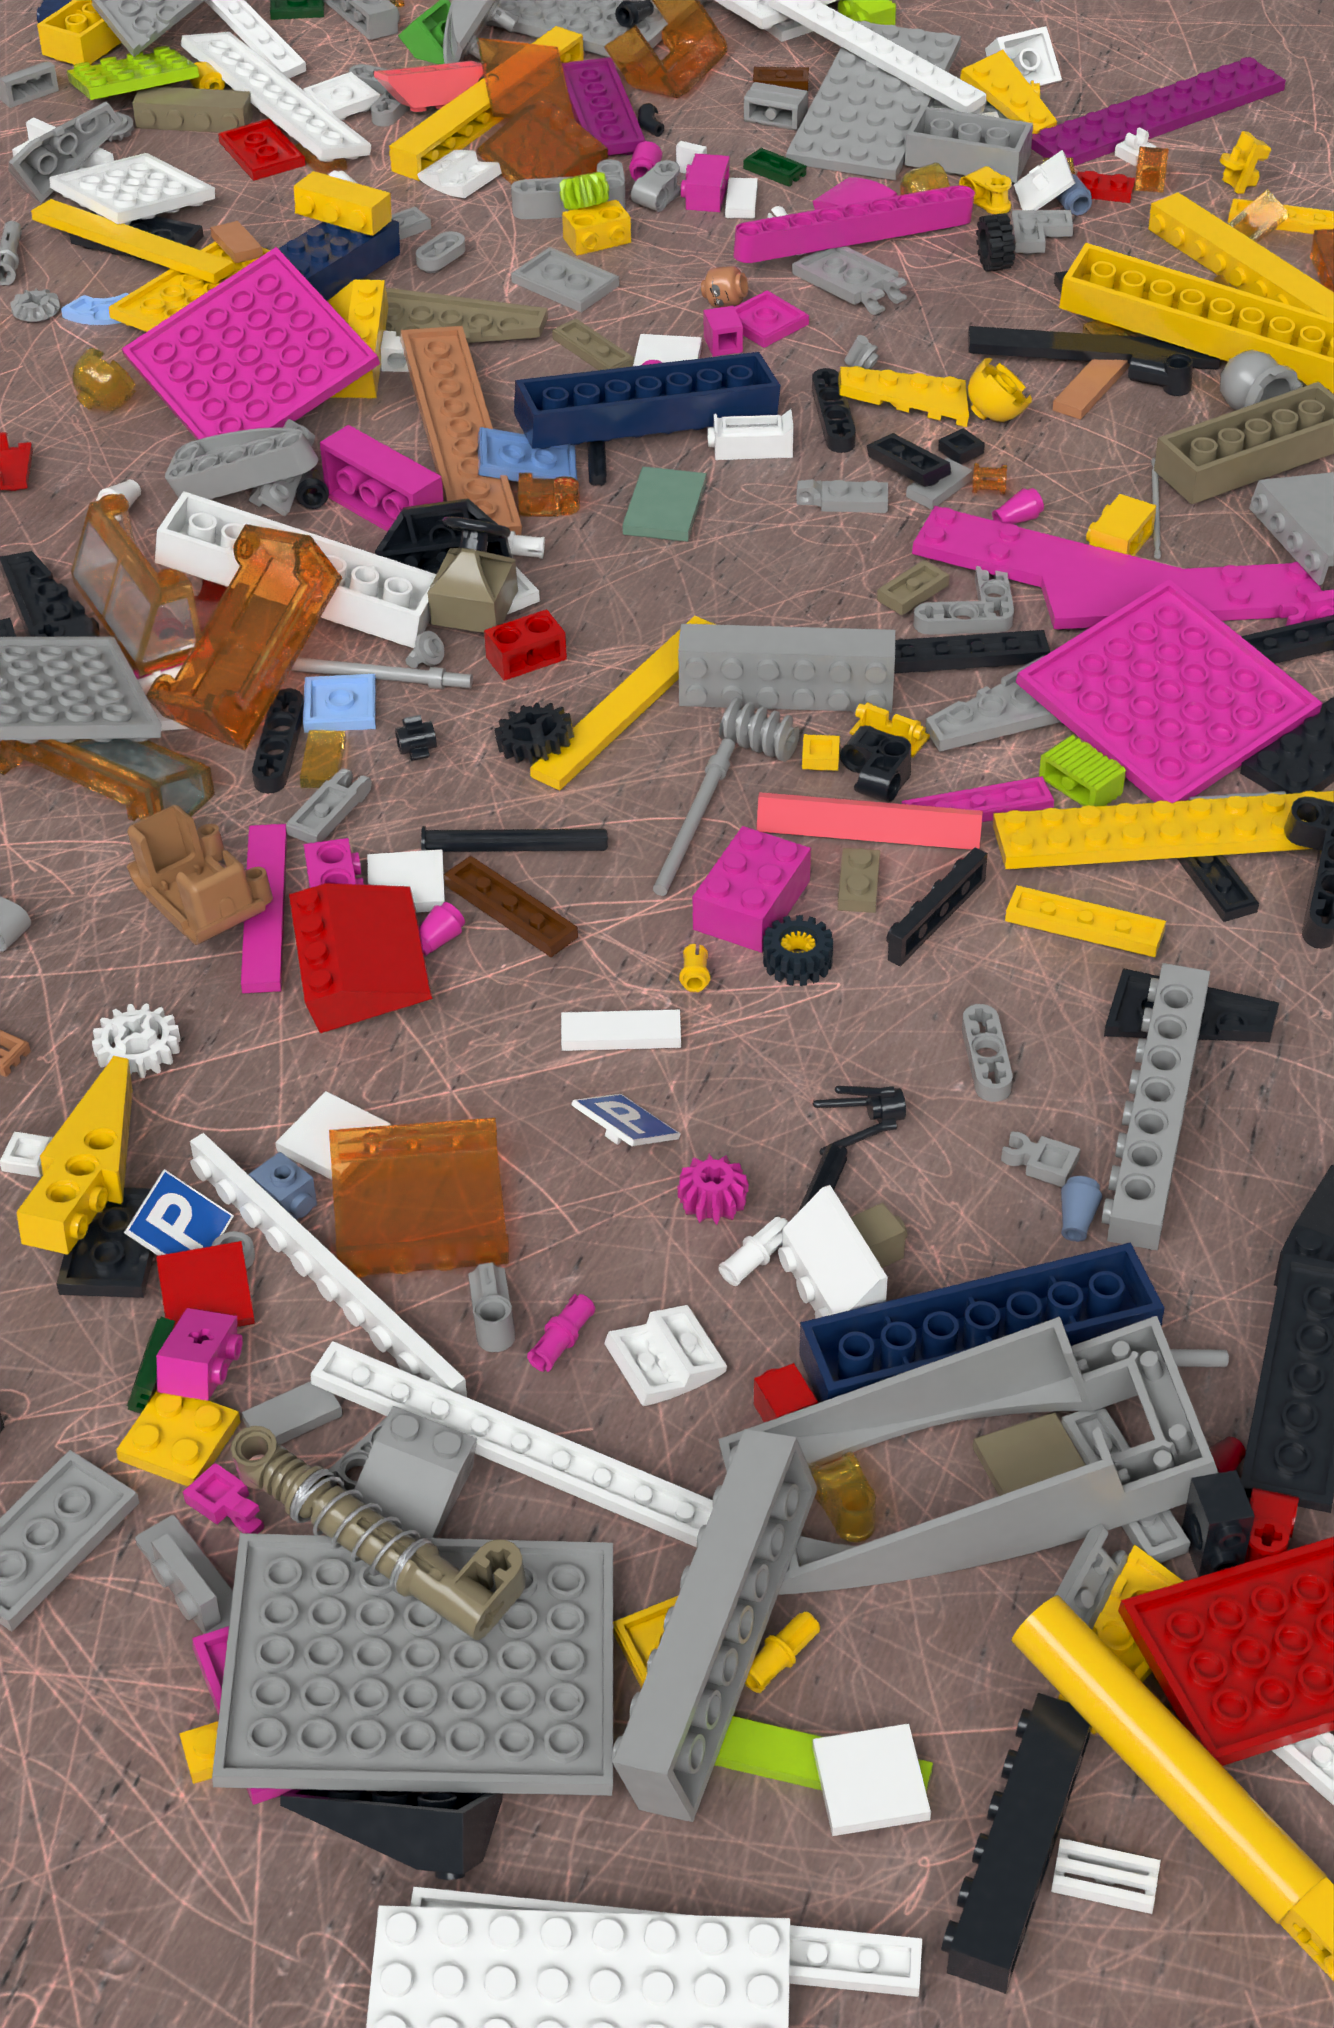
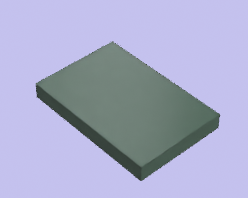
(664, 504)

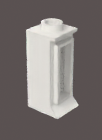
(752, 437)

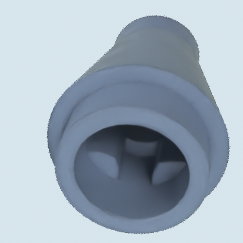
(1079, 1205)

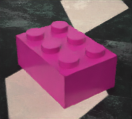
(751, 888)

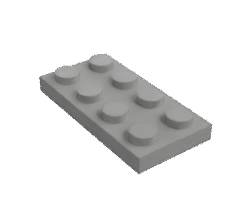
(55, 1531)

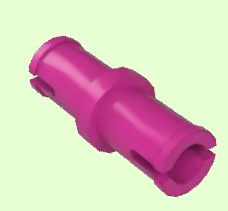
(561, 1332)

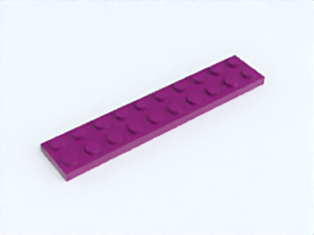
(1159, 110)

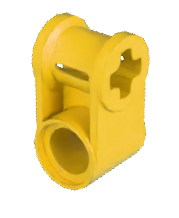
(990, 189)

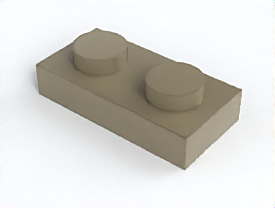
(912, 587)
(858, 880)

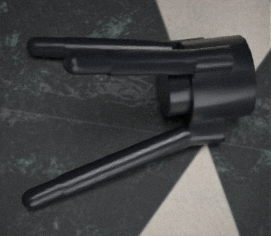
(882, 1103)

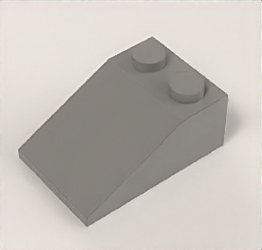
(416, 1471)

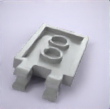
(851, 277)

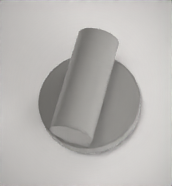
(862, 353)
(427, 649)

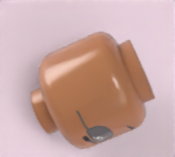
(724, 286)

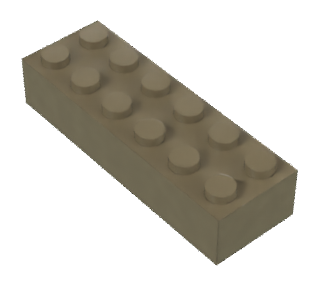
(1248, 444)

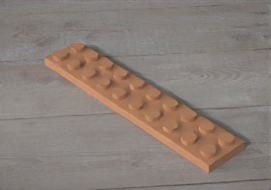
(452, 415)

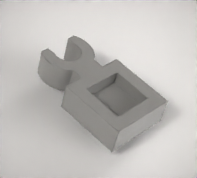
(1045, 1160)

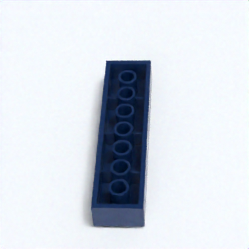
(643, 399)
(878, 1341)

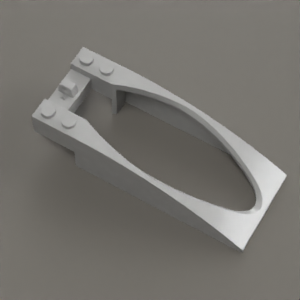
(1004, 1377)

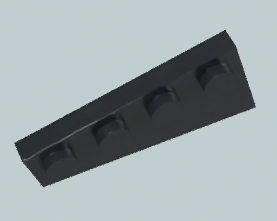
(36, 592)
(1225, 1014)

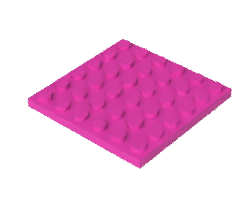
(251, 352)
(1168, 693)

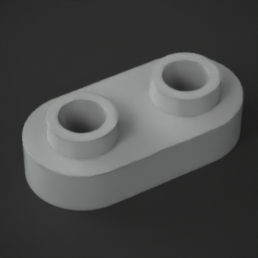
(440, 251)

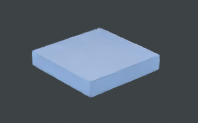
(340, 702)

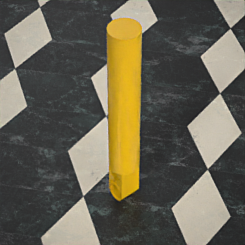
(1183, 1775)

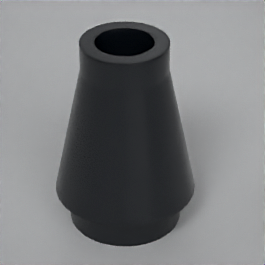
(633, 12)
(312, 490)

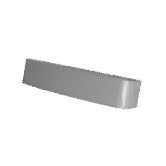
(239, 461)

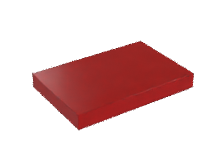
(261, 149)

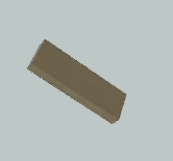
(591, 346)

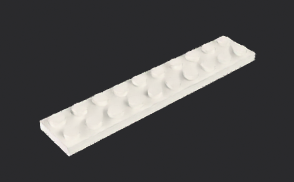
(277, 96)

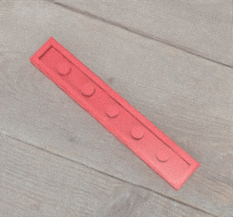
(869, 821)

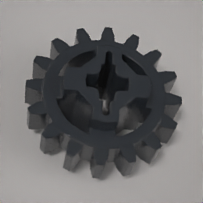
(534, 732)

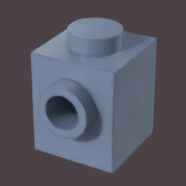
(287, 1184)

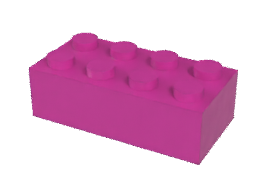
(374, 477)

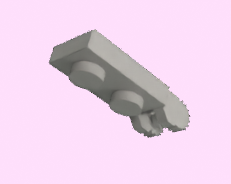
(328, 807)

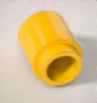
(209, 77)

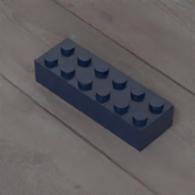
(336, 255)

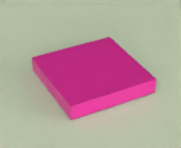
(769, 318)

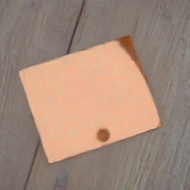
(521, 76)

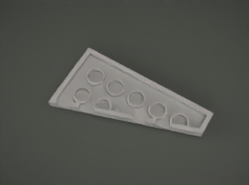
(142, 21)
(988, 716)

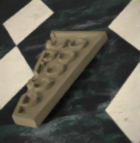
(480, 318)

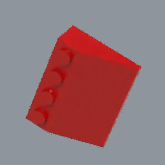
(358, 952)

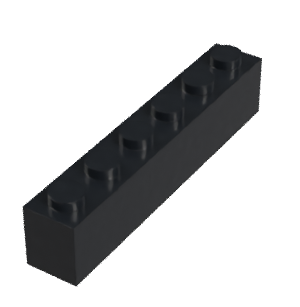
(1019, 1845)

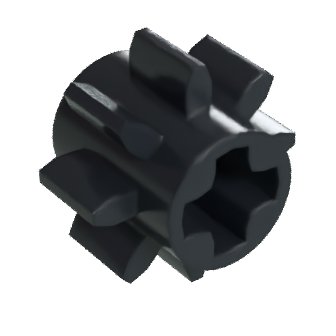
(415, 737)

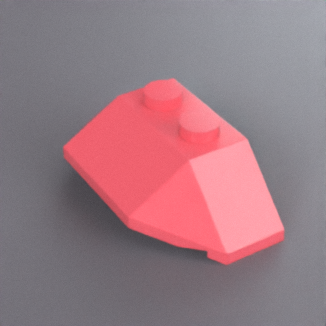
(429, 84)

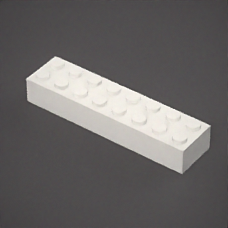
(372, 597)

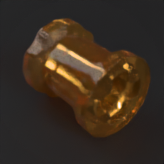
(989, 472)

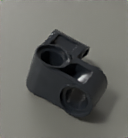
(880, 760)

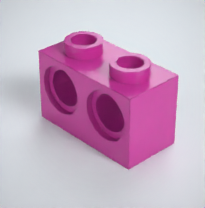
(332, 863)

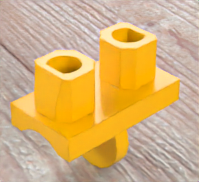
(1241, 163)

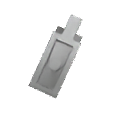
(844, 495)

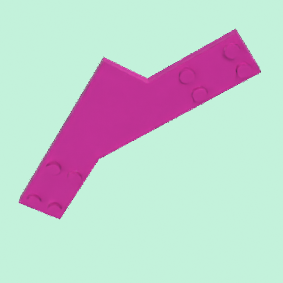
(1092, 582)

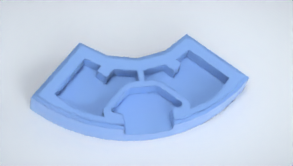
(91, 310)

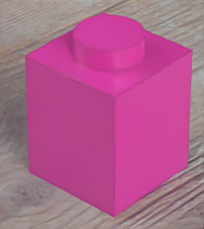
(723, 331)

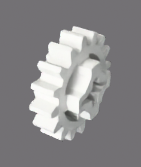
(137, 1039)

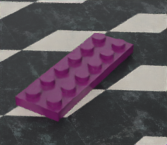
(602, 104)

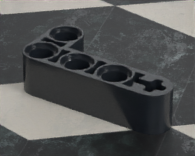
(1318, 835)

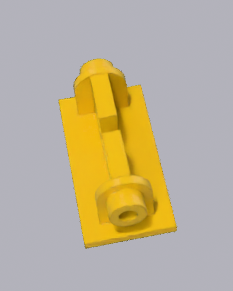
(898, 726)

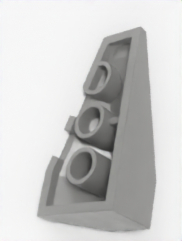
(62, 150)

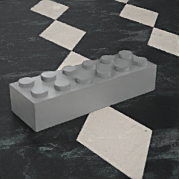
(786, 667)

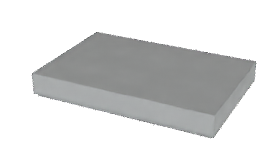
(565, 279)

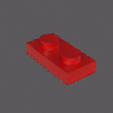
(1108, 187)

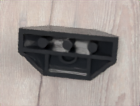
(422, 540)

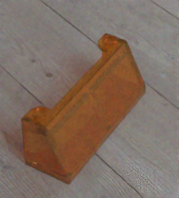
(250, 637)

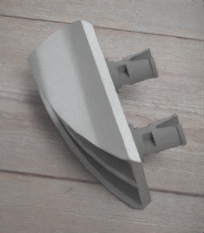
(466, 22)

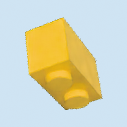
(1123, 525)

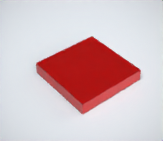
(206, 1281)

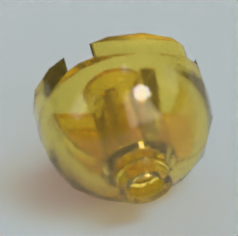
(100, 383)

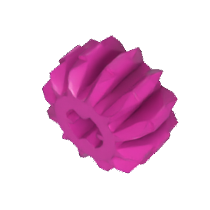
(712, 1189)

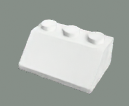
(831, 1258)

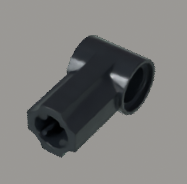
(1170, 372)

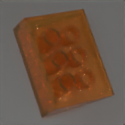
(543, 144)

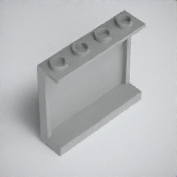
(1300, 518)

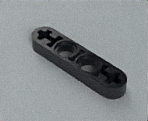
(831, 410)
(274, 740)

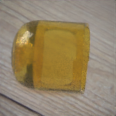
(923, 179)

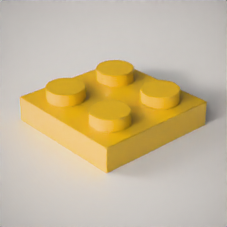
(178, 1437)

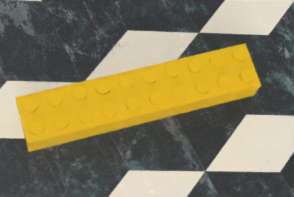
(1197, 313)

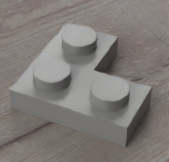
(1033, 226)

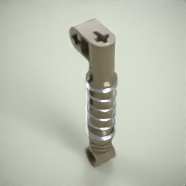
(408, 1563)

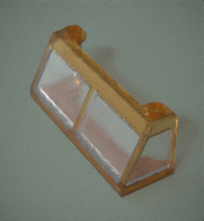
(143, 609)

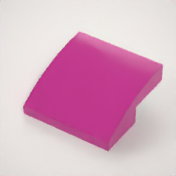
(852, 191)

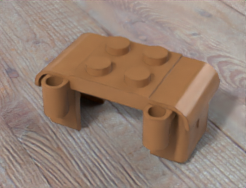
(183, 877)

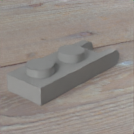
(1091, 1576)

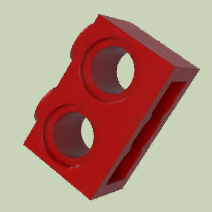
(525, 644)

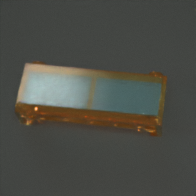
(127, 771)

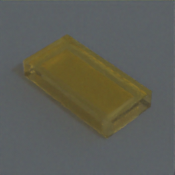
(322, 757)

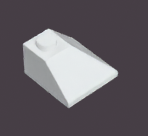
(1031, 54)

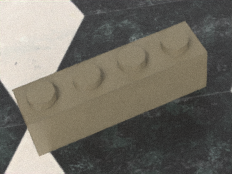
(191, 109)

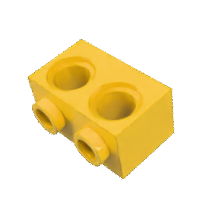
(596, 227)

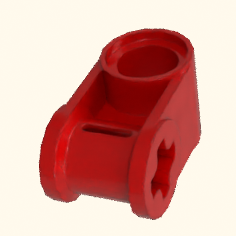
(1272, 1523)

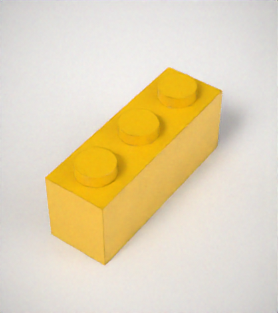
(342, 203)

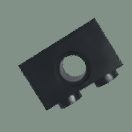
(1217, 1522)

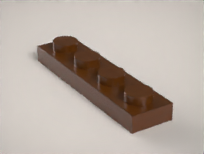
(511, 906)

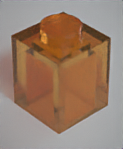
(1151, 169)

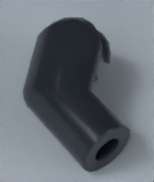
(647, 120)

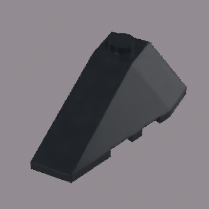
(423, 1831)

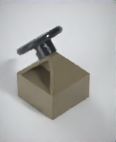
(473, 586)

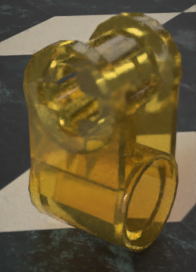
(846, 1497)

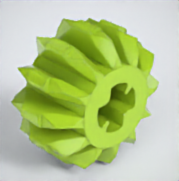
(584, 190)

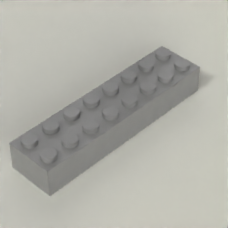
(715, 1626)

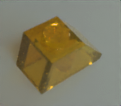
(1260, 217)

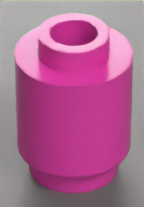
(644, 159)

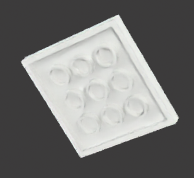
(132, 188)

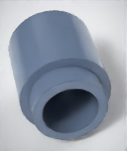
(1076, 198)

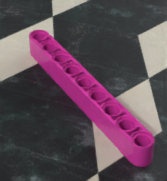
(853, 224)

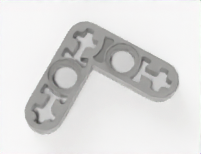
(386, 109)
(931, 620)

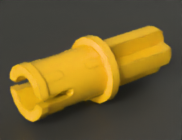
(781, 1650)

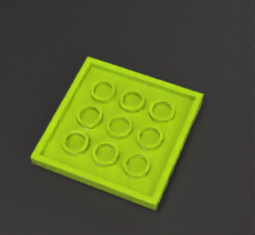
(131, 73)

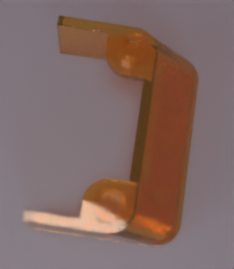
(693, 43)

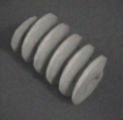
(758, 731)

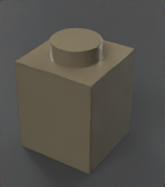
(882, 1233)

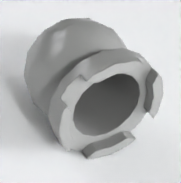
(1255, 378)

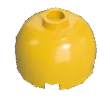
(996, 392)

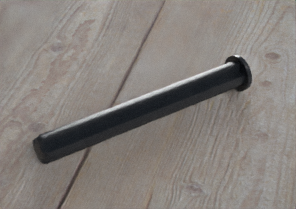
(514, 840)

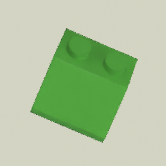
(426, 33)

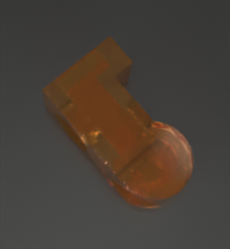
(547, 496)

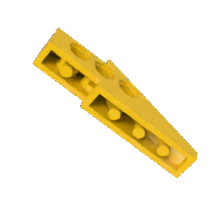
(81, 1165)

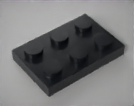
(107, 1258)

